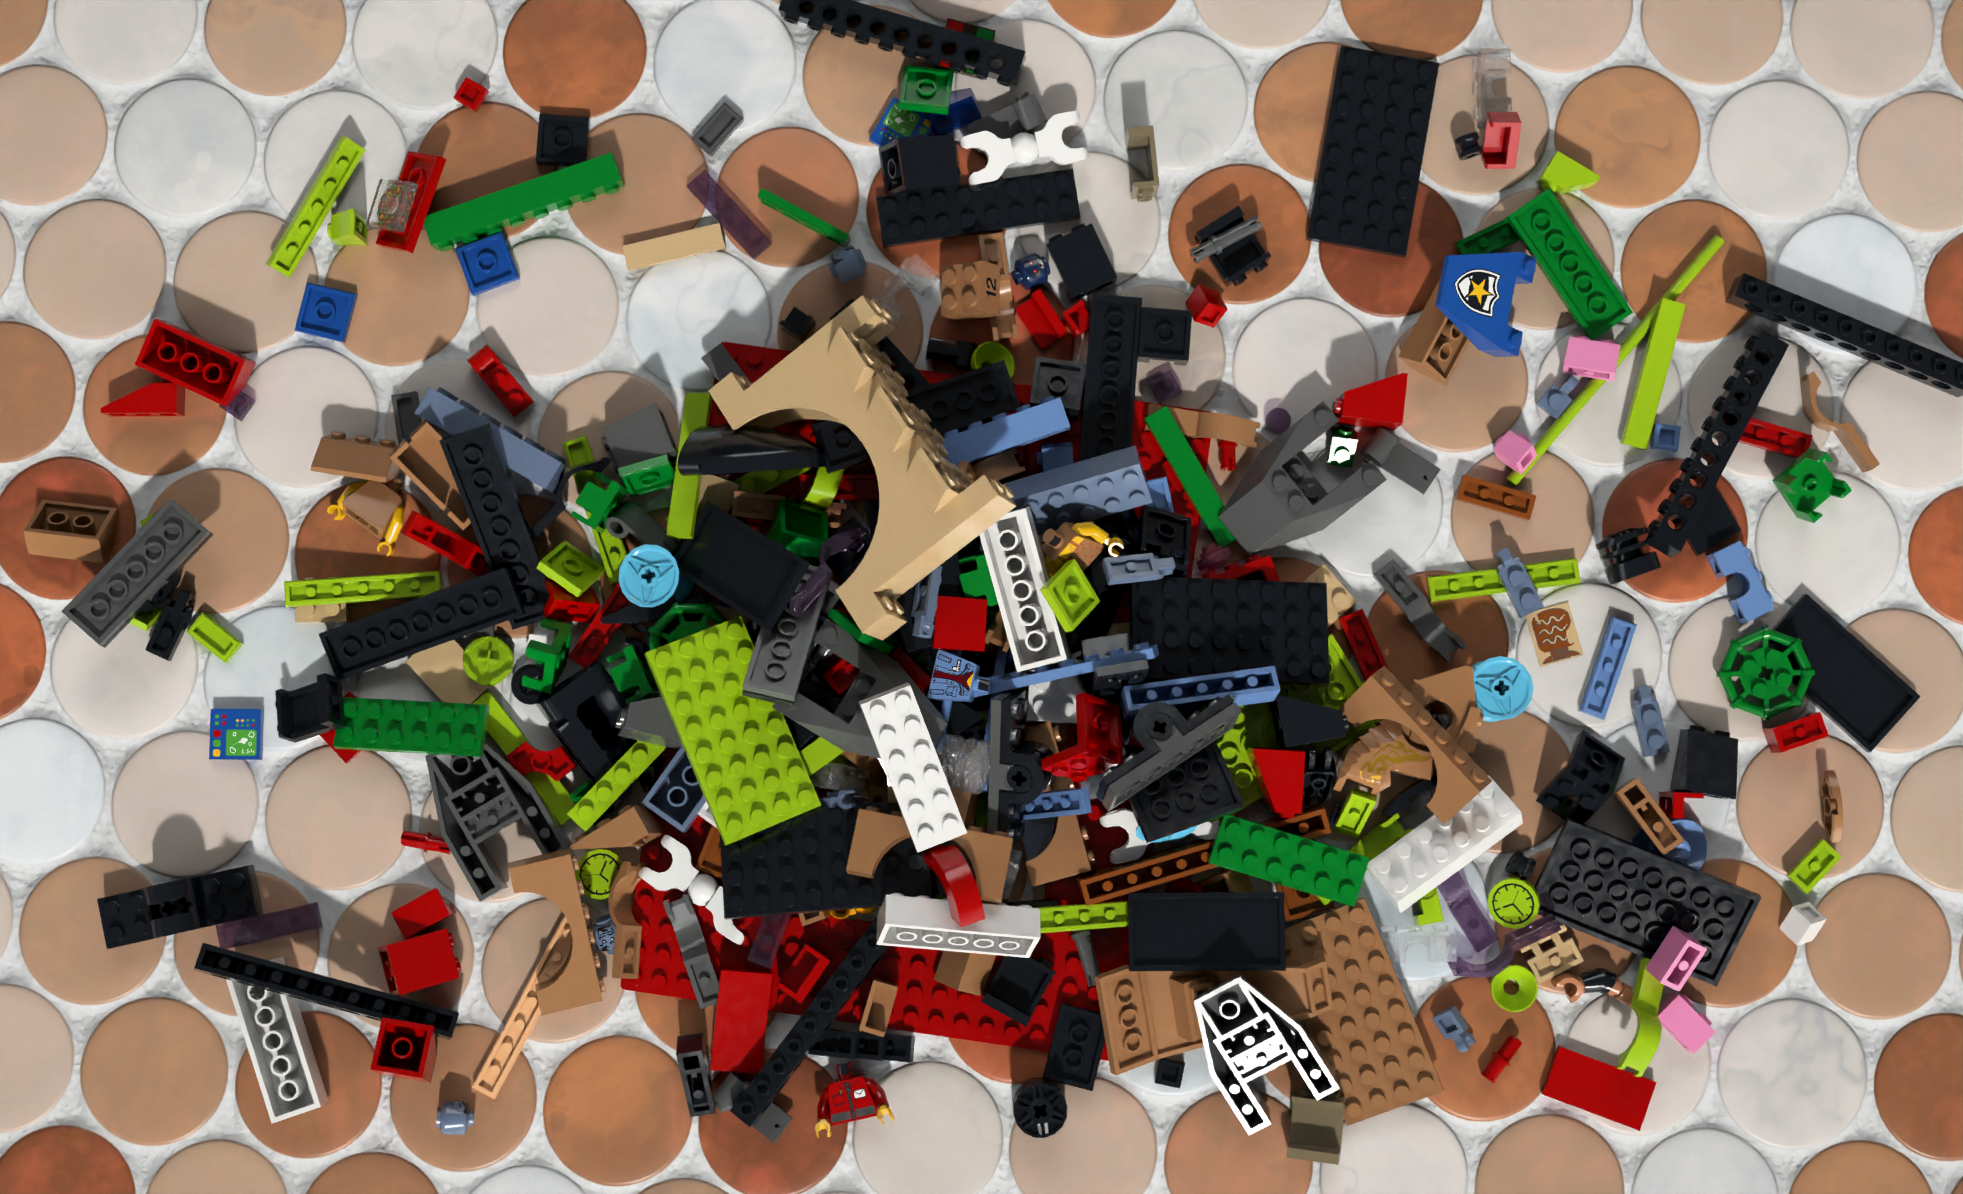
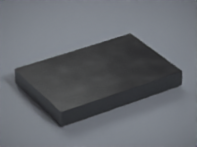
(1075, 1047)

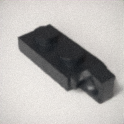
(171, 626)

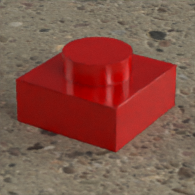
(471, 94)

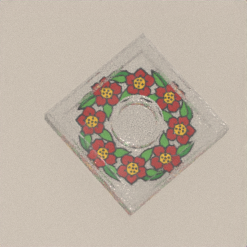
(391, 205)

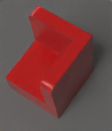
(1206, 306)
(1076, 319)

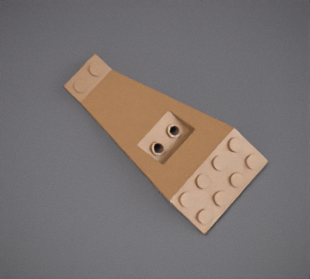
(1155, 1011)

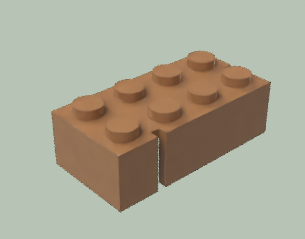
(427, 467)

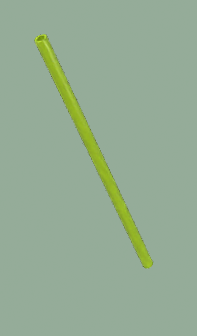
(1625, 349)

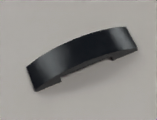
(1400, 801)

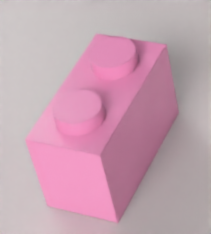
(1591, 358)
(1676, 958)
(1684, 1022)

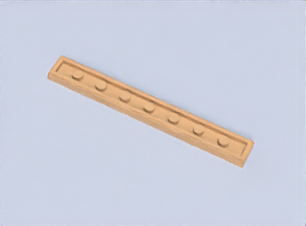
(523, 1016)

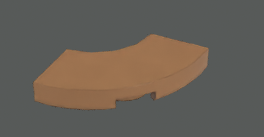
(1832, 806)

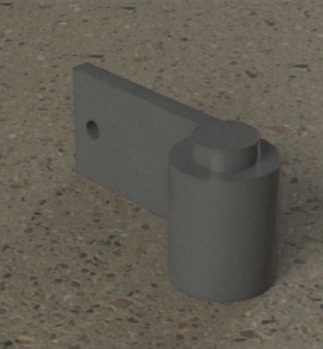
(1012, 119)
(1399, 460)
(633, 520)
(772, 1121)

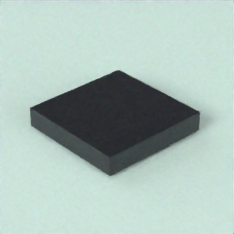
(562, 140)
(1713, 525)

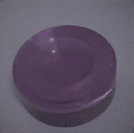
(1277, 420)

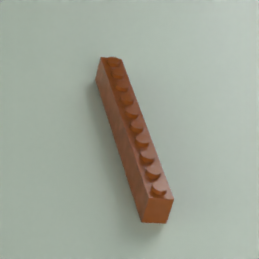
(1182, 860)

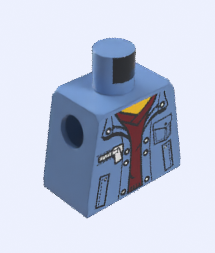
(956, 679)

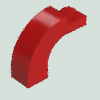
(445, 542)
(958, 883)

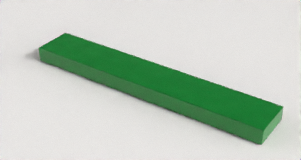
(1189, 473)

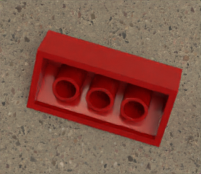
(194, 362)

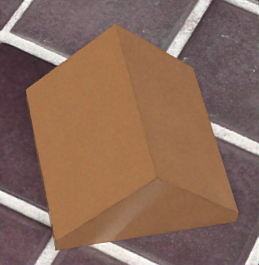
(965, 971)

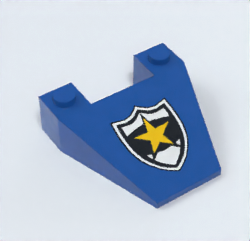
(1478, 297)

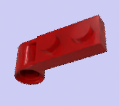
(500, 380)

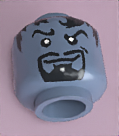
(847, 263)
(604, 933)
(454, 1117)

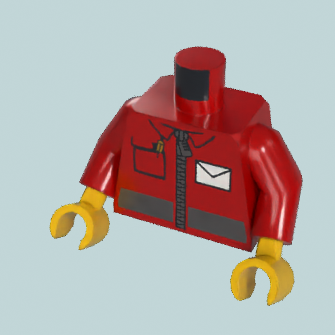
(850, 1100)

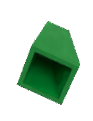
(799, 529)

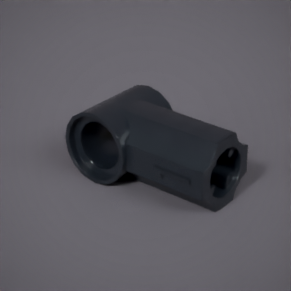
(949, 352)

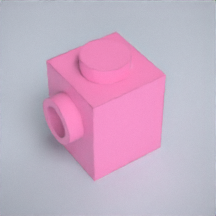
(1515, 451)

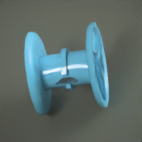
(652, 576)
(1512, 685)

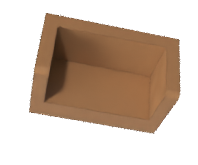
(879, 1007)

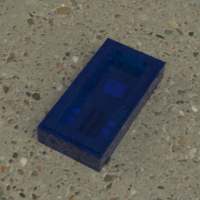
(959, 115)

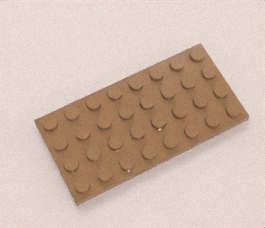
(1371, 1028)

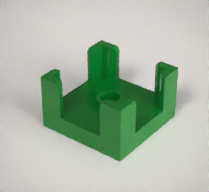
(1808, 484)
(552, 656)

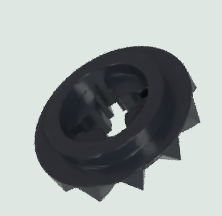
(520, 691)

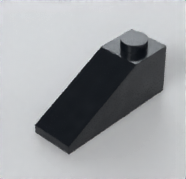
(695, 1074)

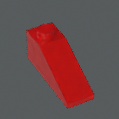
(150, 401)

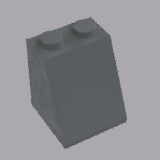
(639, 438)
(648, 722)

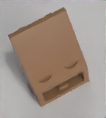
(631, 828)

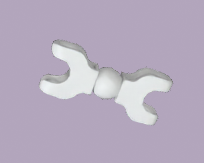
(1024, 147)
(1136, 847)
(701, 888)

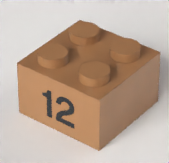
(970, 290)

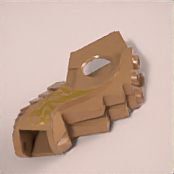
(1399, 749)

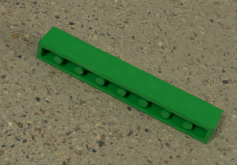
(523, 201)

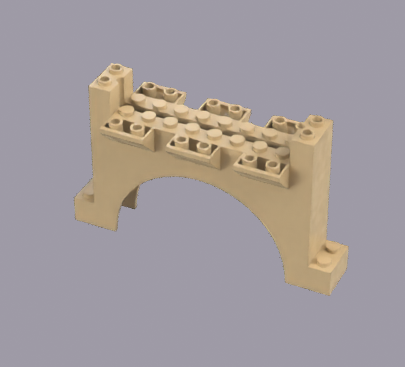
(923, 499)

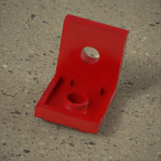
(1096, 747)

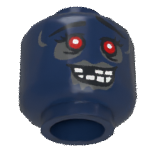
(1031, 271)

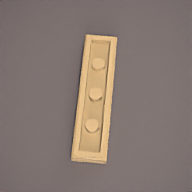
(674, 247)

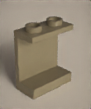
(1143, 138)
(1316, 1127)

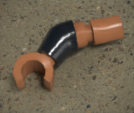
(1594, 981)

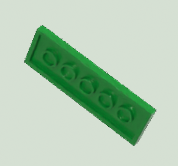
(1569, 264)
(413, 727)
(1288, 859)

